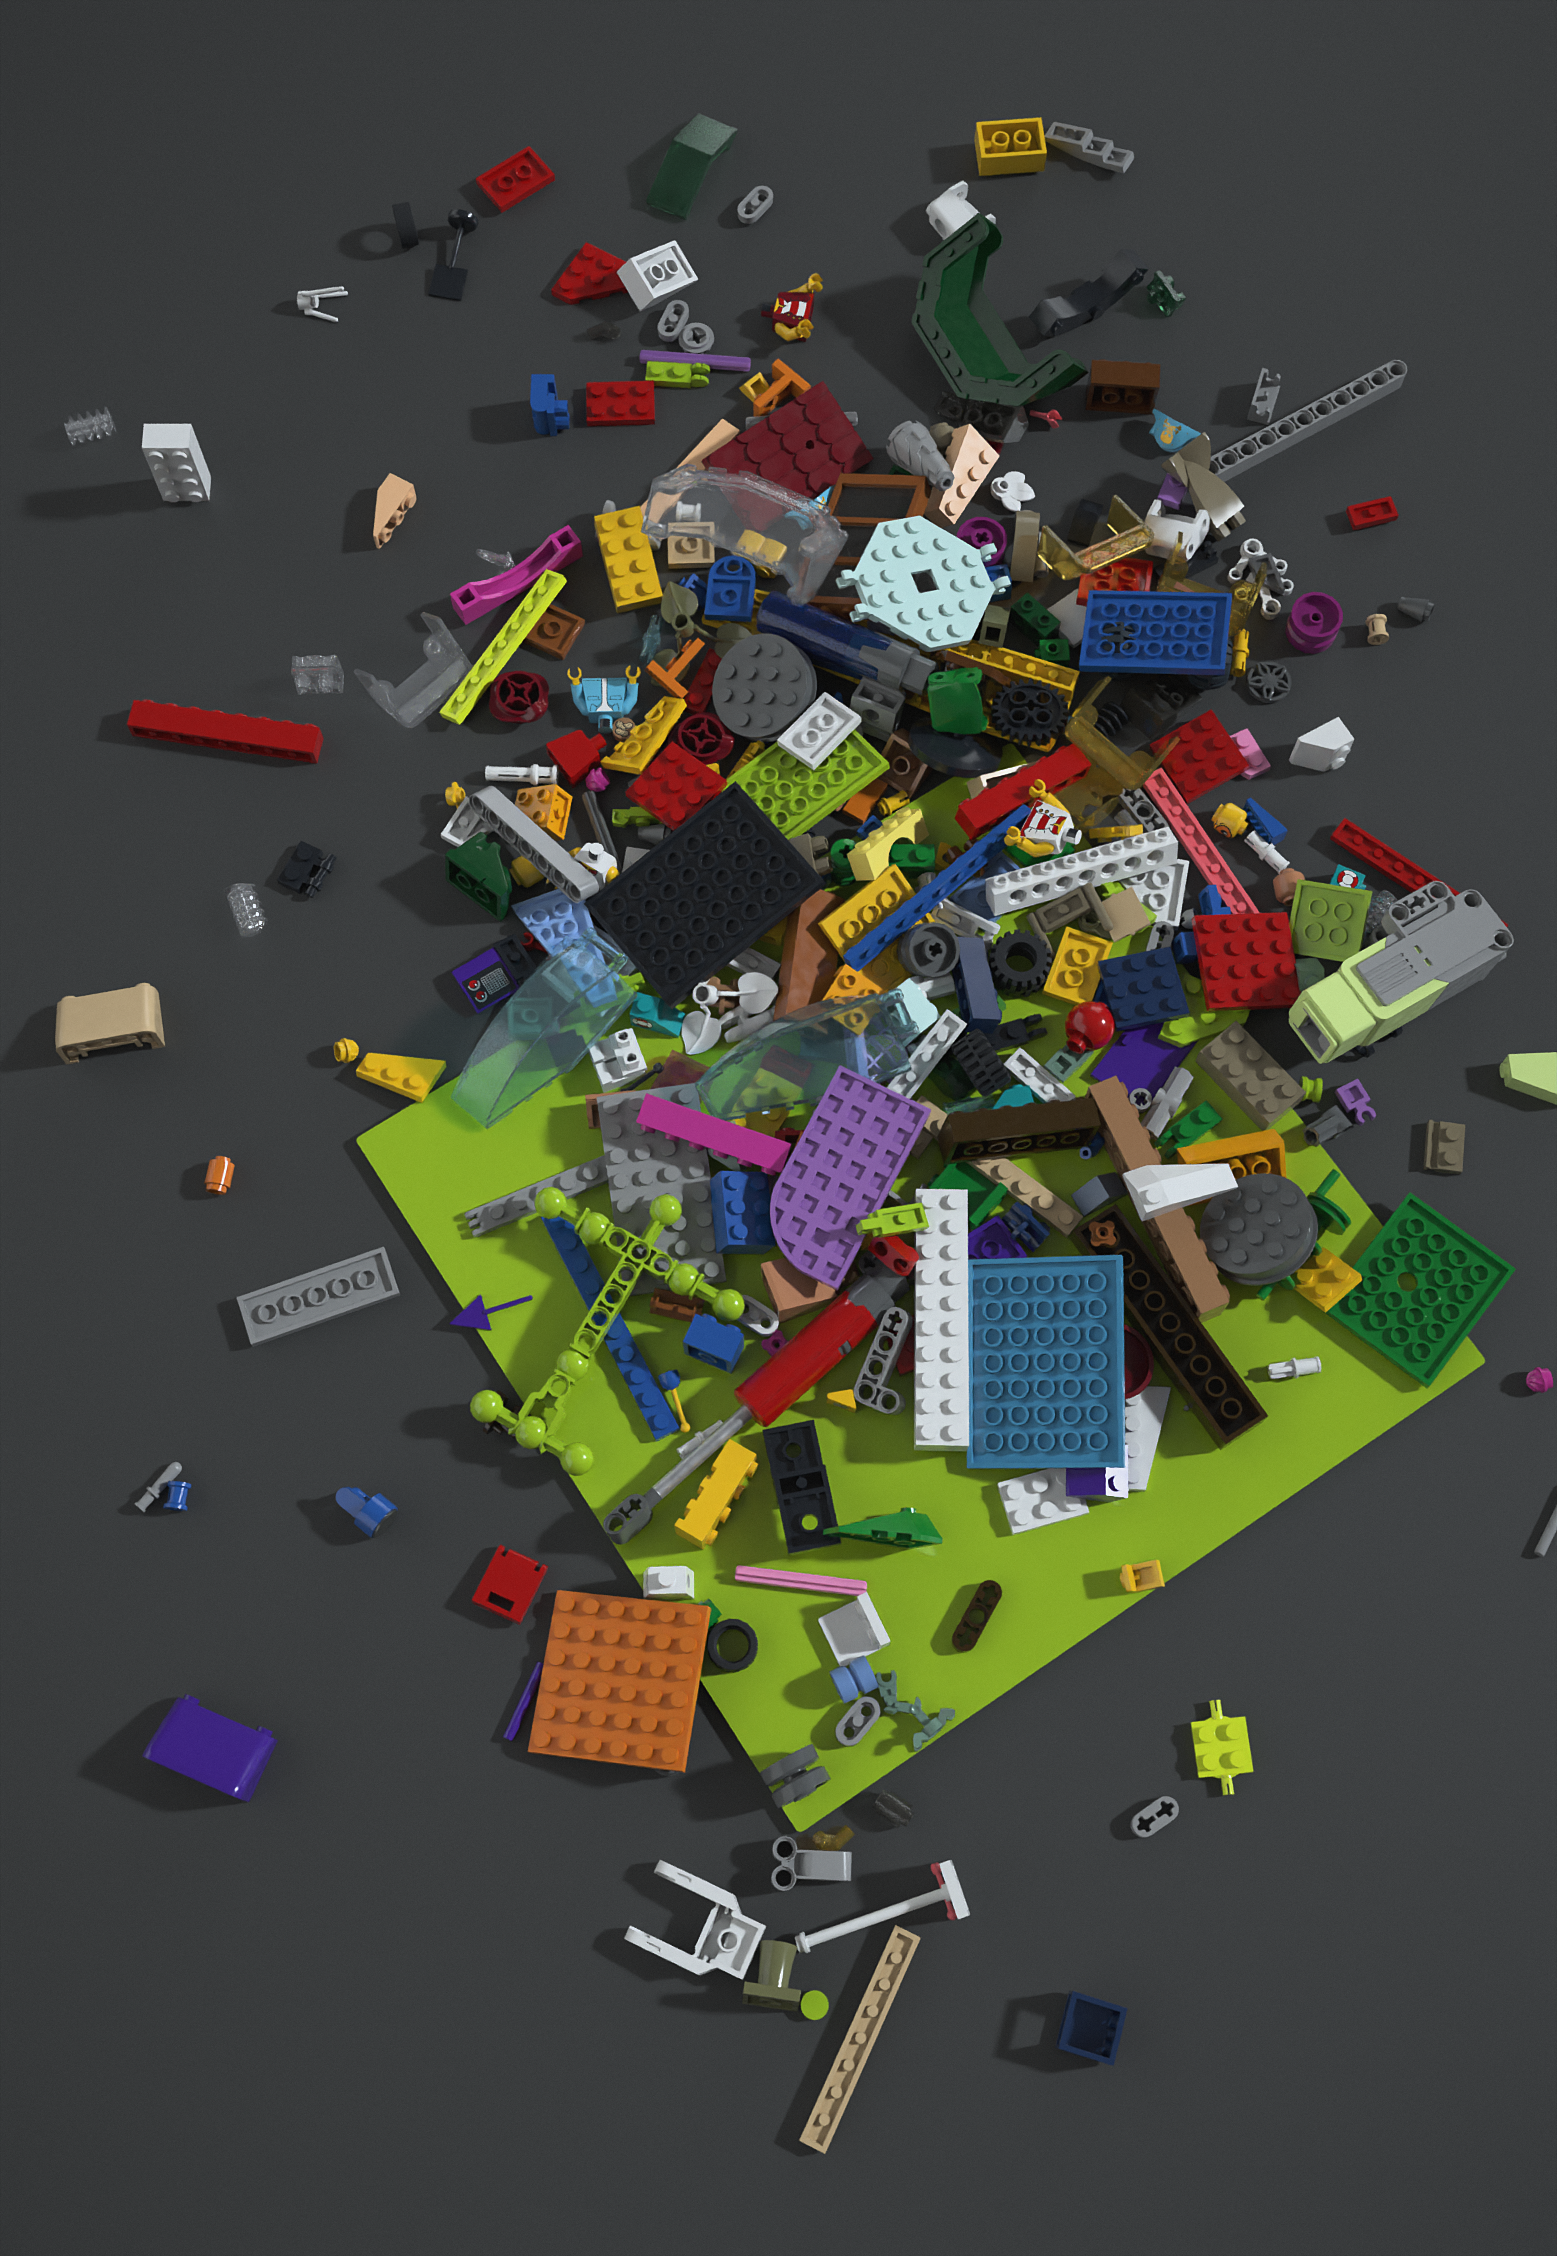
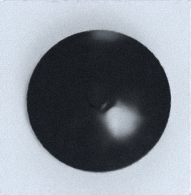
(953, 752)

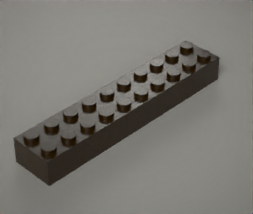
(1176, 1335)

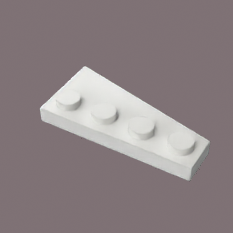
(1142, 1429)

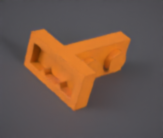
(785, 383)
(675, 666)

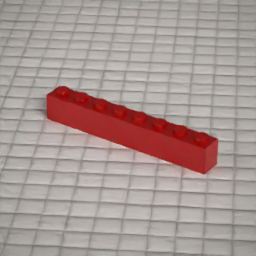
(225, 731)

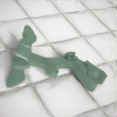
(931, 1727)

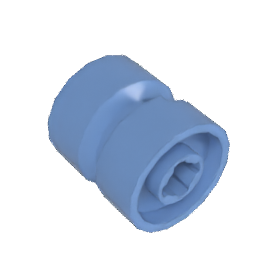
(853, 1679)

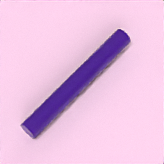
(524, 1702)

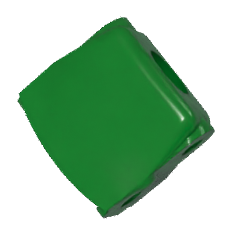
(956, 701)

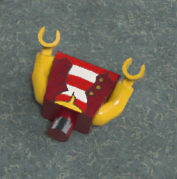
(794, 310)

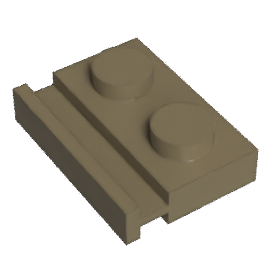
(1444, 1147)

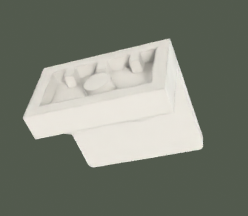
(854, 1630)

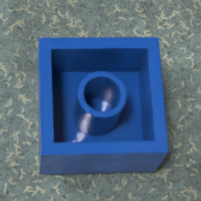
(714, 1342)

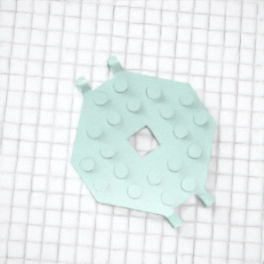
(889, 593)

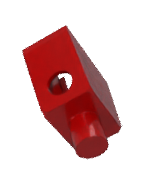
(576, 755)

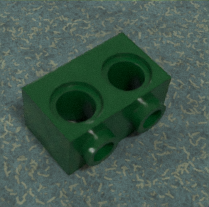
(1034, 620)

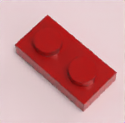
(1372, 513)

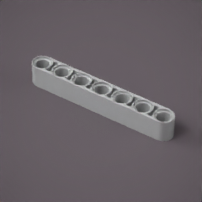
(534, 844)

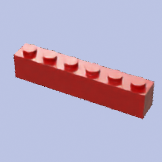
(995, 804)

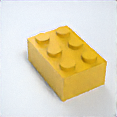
(1010, 146)

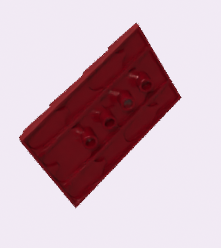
(797, 445)

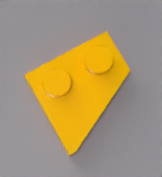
(1105, 834)

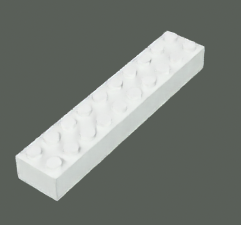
(941, 1323)

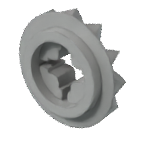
(700, 331)

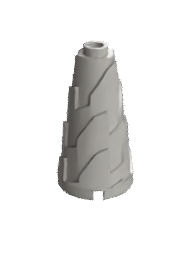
(918, 454)

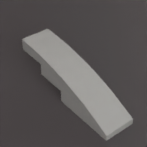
(1083, 145)

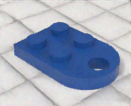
(730, 593)

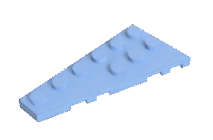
(554, 917)

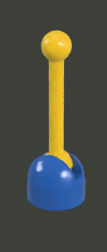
(670, 1381)

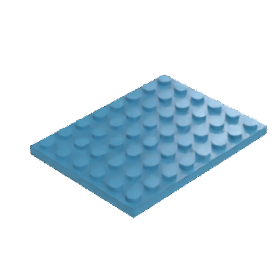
(1046, 1363)

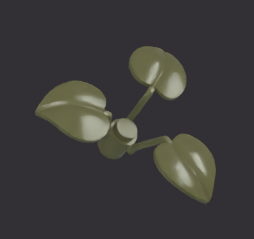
(677, 608)

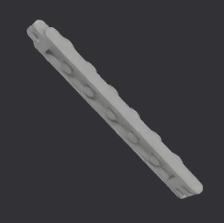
(521, 1203)

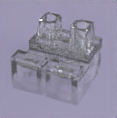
(317, 674)

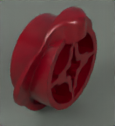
(510, 681)
(717, 745)

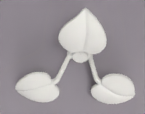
(703, 1032)

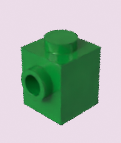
(1053, 651)

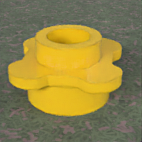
(454, 795)

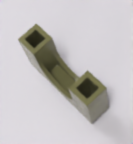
(993, 625)

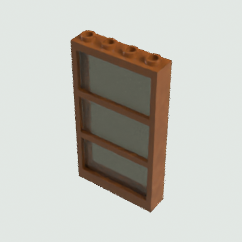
(859, 506)

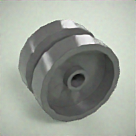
(928, 949)
(793, 1772)

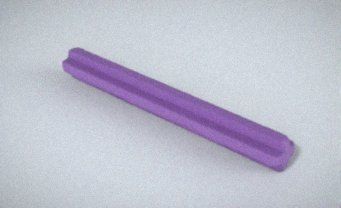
(712, 361)

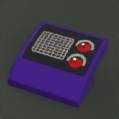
(485, 980)

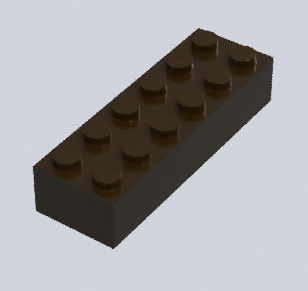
(1018, 1130)

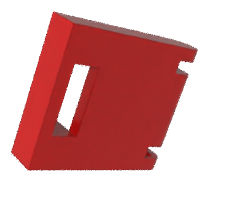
(512, 1579)

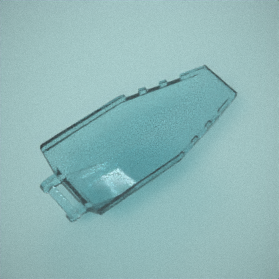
(544, 1028)
(800, 1053)

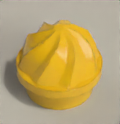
(345, 1050)

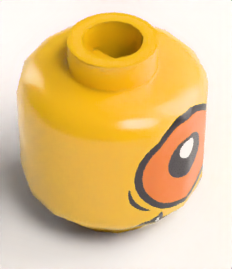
(1230, 820)

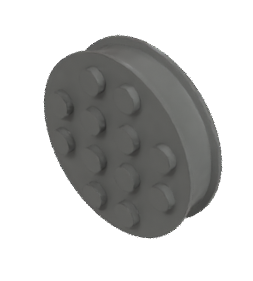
(763, 687)
(1259, 1230)

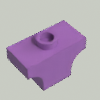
(1172, 492)

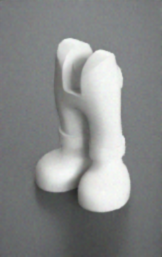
(746, 1025)

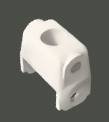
(952, 210)
(1167, 527)

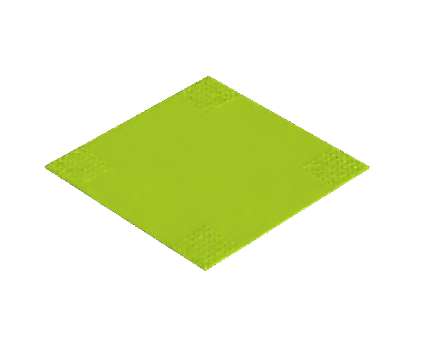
(1053, 1579)

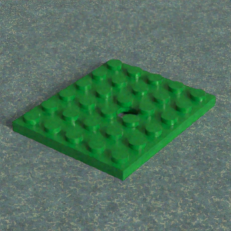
(1452, 1290)

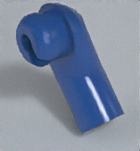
(1093, 1149)

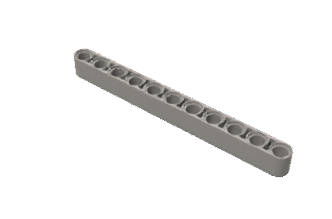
(1313, 419)

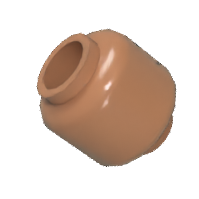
(1285, 885)

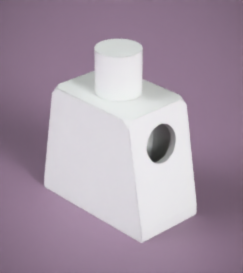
(668, 1583)

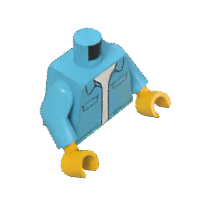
(605, 698)

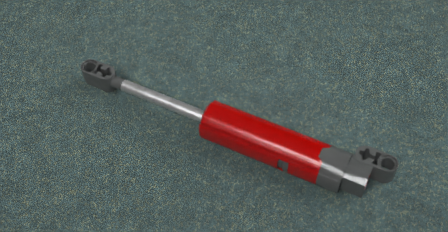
(780, 1380)

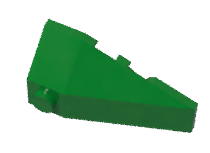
(899, 1529)

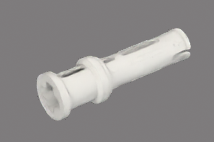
(535, 774)

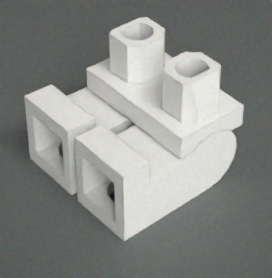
(618, 1060)

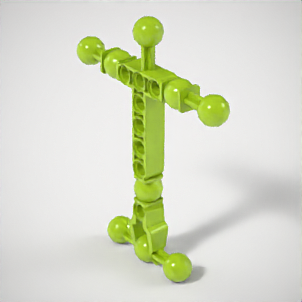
(574, 1362)

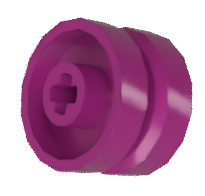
(984, 531)
(1314, 622)

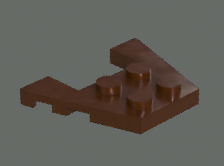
(957, 661)

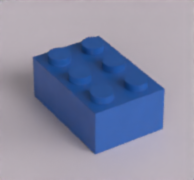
(741, 1212)

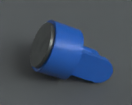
(370, 1514)

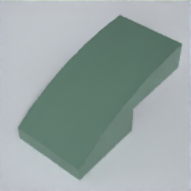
(1066, 1063)

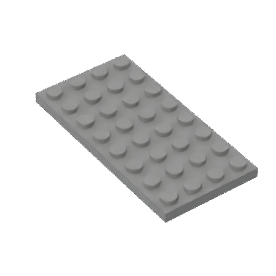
(648, 1166)

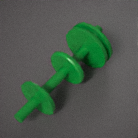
(1328, 1216)

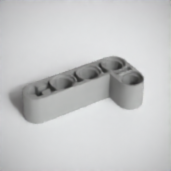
(888, 1359)

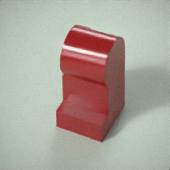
(894, 1254)

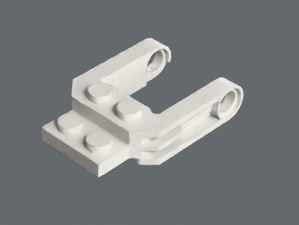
(726, 1939)

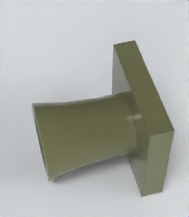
(773, 1978)

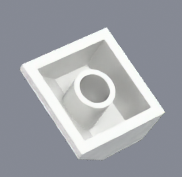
(1323, 747)

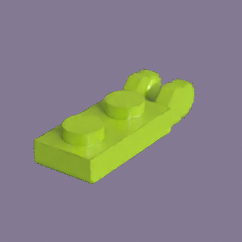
(677, 374)

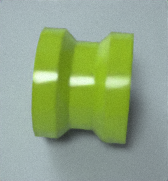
(1312, 1088)

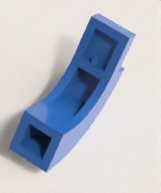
(1184, 944)

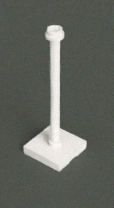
(950, 1891)

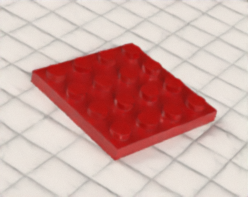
(1246, 961)

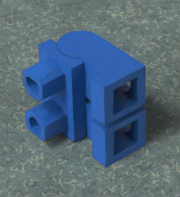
(547, 410)

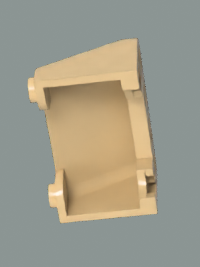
(108, 1021)

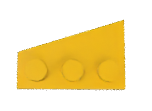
(402, 1074)

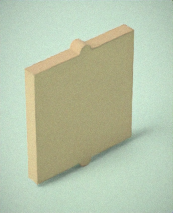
(1125, 914)

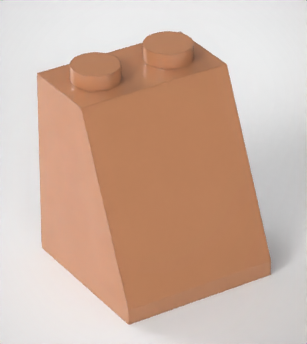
(792, 1291)

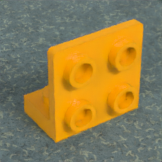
(546, 807)
(851, 983)

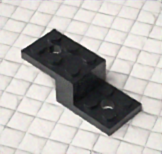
(801, 1486)

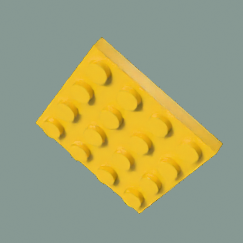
(863, 914)

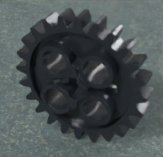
(1029, 712)

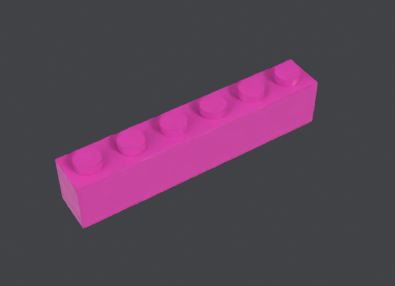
(713, 1133)

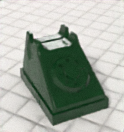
(479, 874)

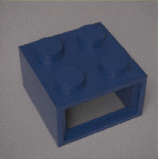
(1091, 2028)

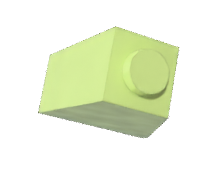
(1532, 1074)

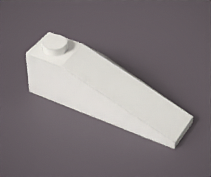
(1171, 1187)

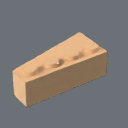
(970, 462)

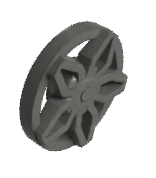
(1269, 682)

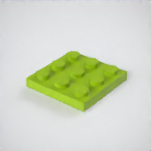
(1328, 920)

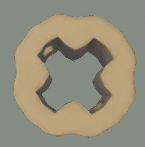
(1377, 629)

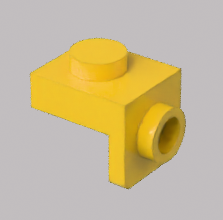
(1142, 1576)

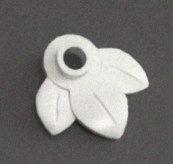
(1012, 490)

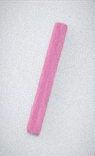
(800, 1581)

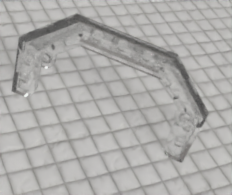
(750, 520)

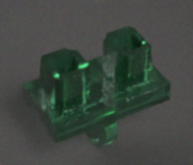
(1163, 294)

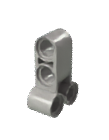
(811, 1865)

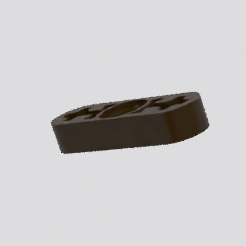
(960, 1630)

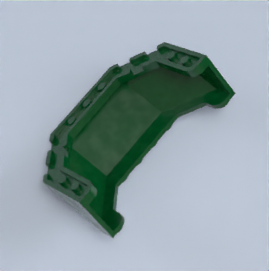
(967, 331)

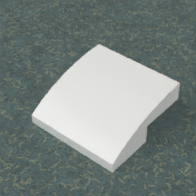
(1071, 618)

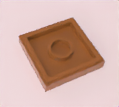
(555, 632)

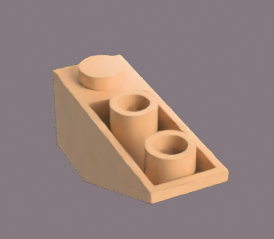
(392, 502)

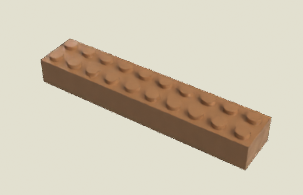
(1171, 1232)

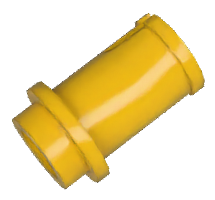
(892, 803)

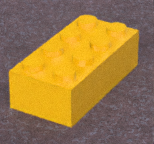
(628, 559)

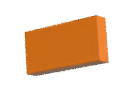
(865, 800)

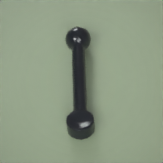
(657, 1068)

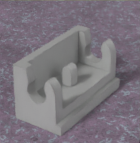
(1264, 398)

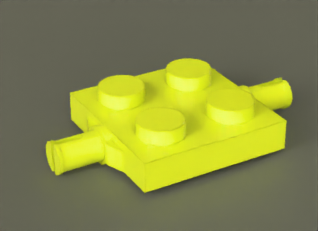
(1221, 1747)

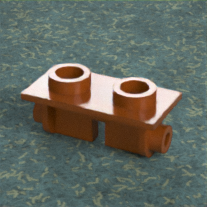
(675, 1306)

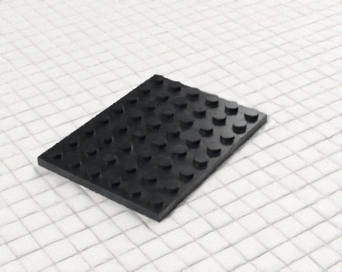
(704, 894)

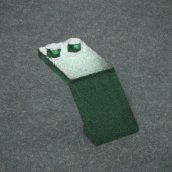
(688, 164)

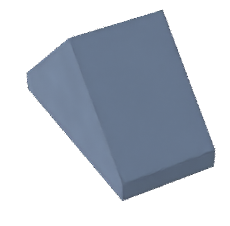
(1099, 1193)

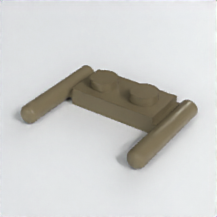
(1066, 910)

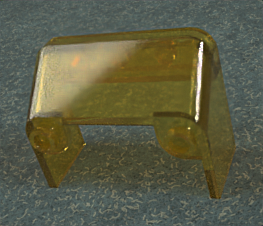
(1131, 537)
(1243, 592)
(1127, 771)

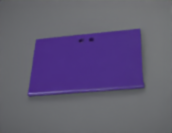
(1142, 1061)

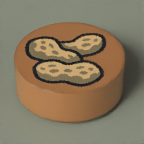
(621, 729)

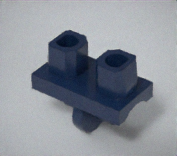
(1025, 1226)

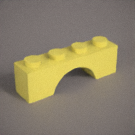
(871, 856)

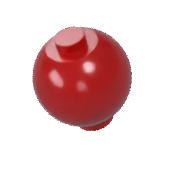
(1089, 1026)

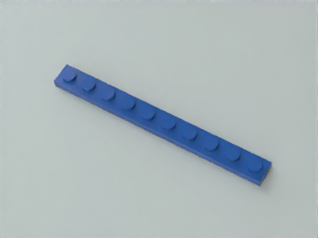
(934, 892)
(618, 1337)

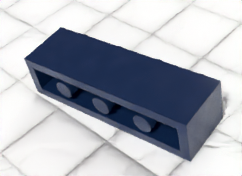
(975, 987)

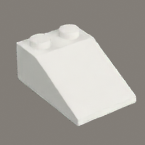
(656, 275)

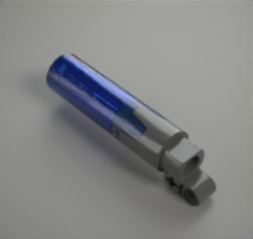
(846, 644)

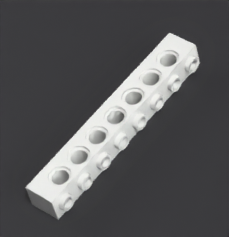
(1067, 873)

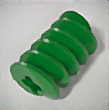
(842, 870)

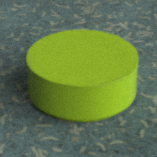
(814, 2005)

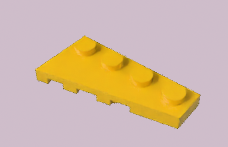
(646, 738)

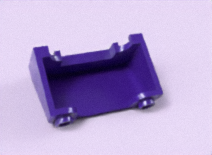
(211, 1748)

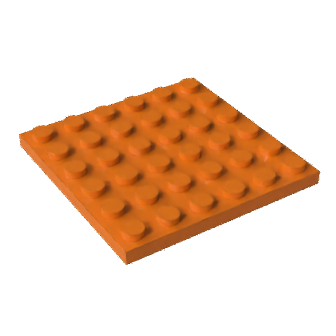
(620, 1680)

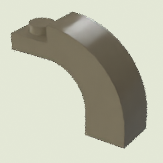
(1024, 545)

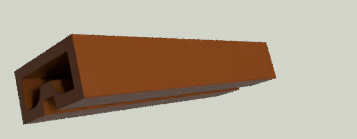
(807, 955)

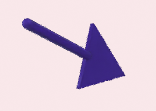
(476, 1316)

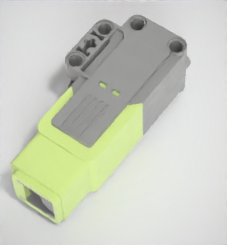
(1423, 958)

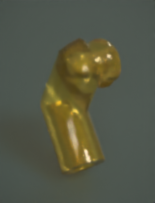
(831, 1842)

